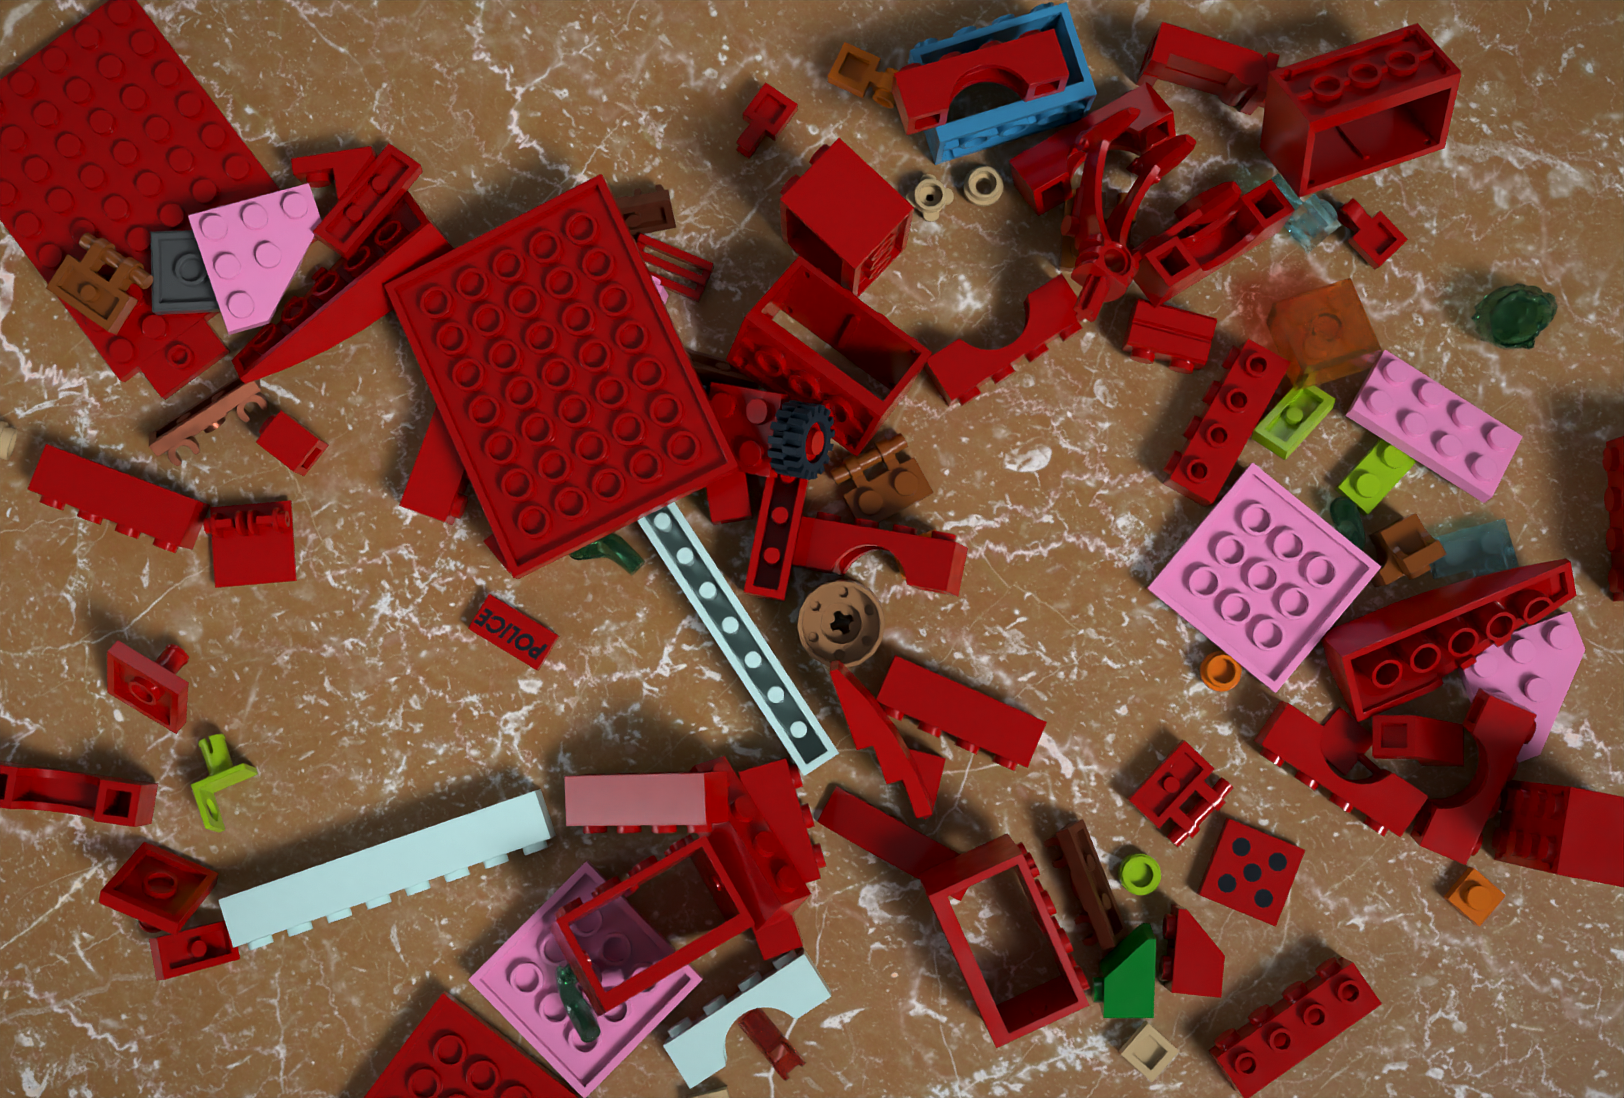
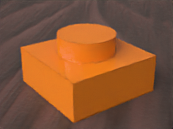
(1474, 896)

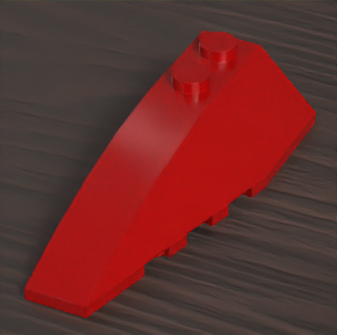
(346, 295)
(1423, 638)

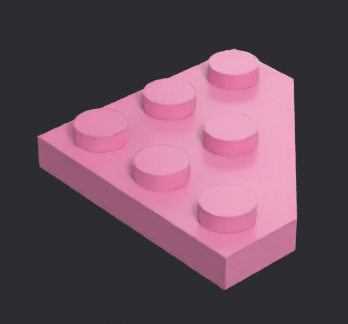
(255, 252)
(1531, 671)

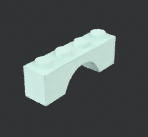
(791, 987)

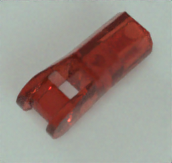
(766, 1038)

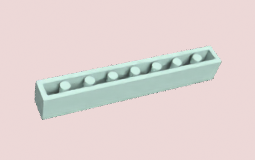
(738, 638)
(387, 868)

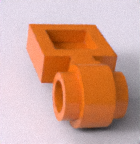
(857, 71)

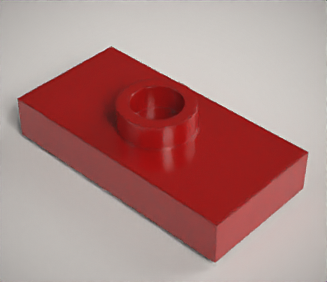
(184, 359)

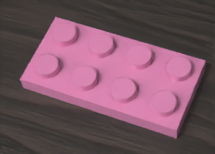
(1434, 426)

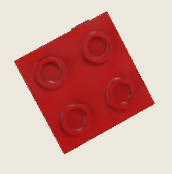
(252, 543)

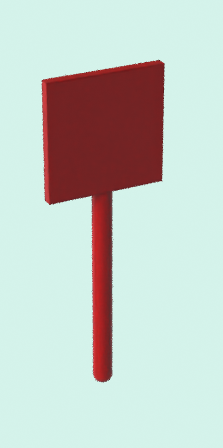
(1346, 743)

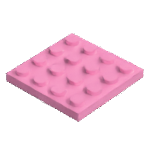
(1263, 577)
(620, 945)

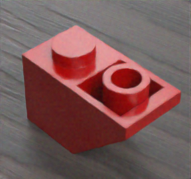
(1192, 959)

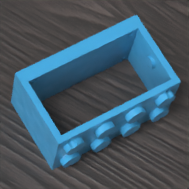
(1021, 117)

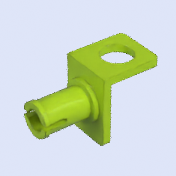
(221, 775)

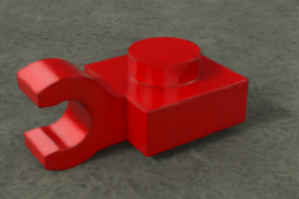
(766, 115)
(1374, 236)

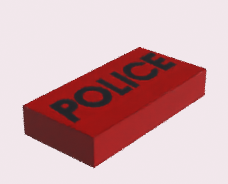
(513, 632)

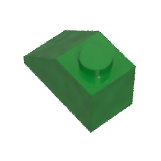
(1128, 977)

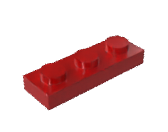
(368, 201)

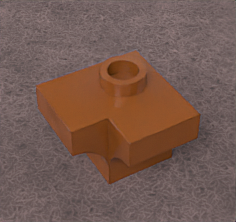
(1404, 550)

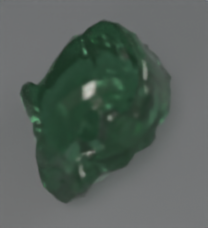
(1514, 316)

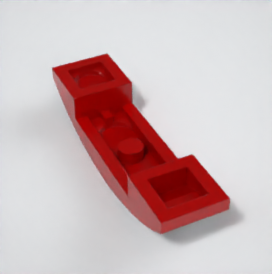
(883, 835)

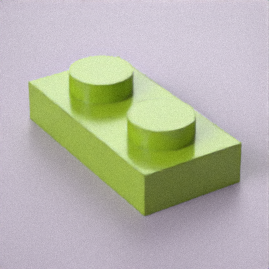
(1293, 420)
(1375, 475)

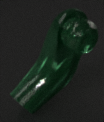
(1348, 521)
(613, 548)
(576, 1004)

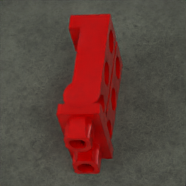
(1209, 66)

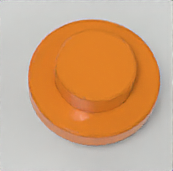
(1220, 671)

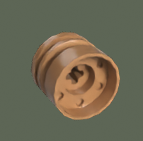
(832, 644)

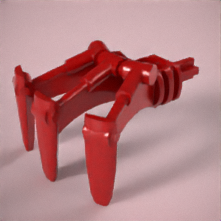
(1104, 261)

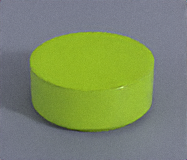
(1139, 874)

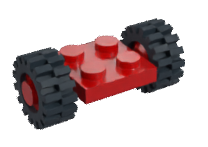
(772, 431)

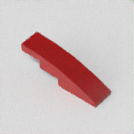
(874, 728)

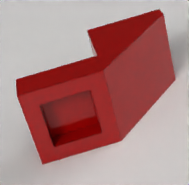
(1419, 738)

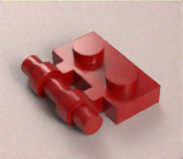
(1170, 787)

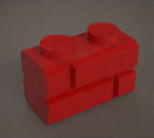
(1168, 336)

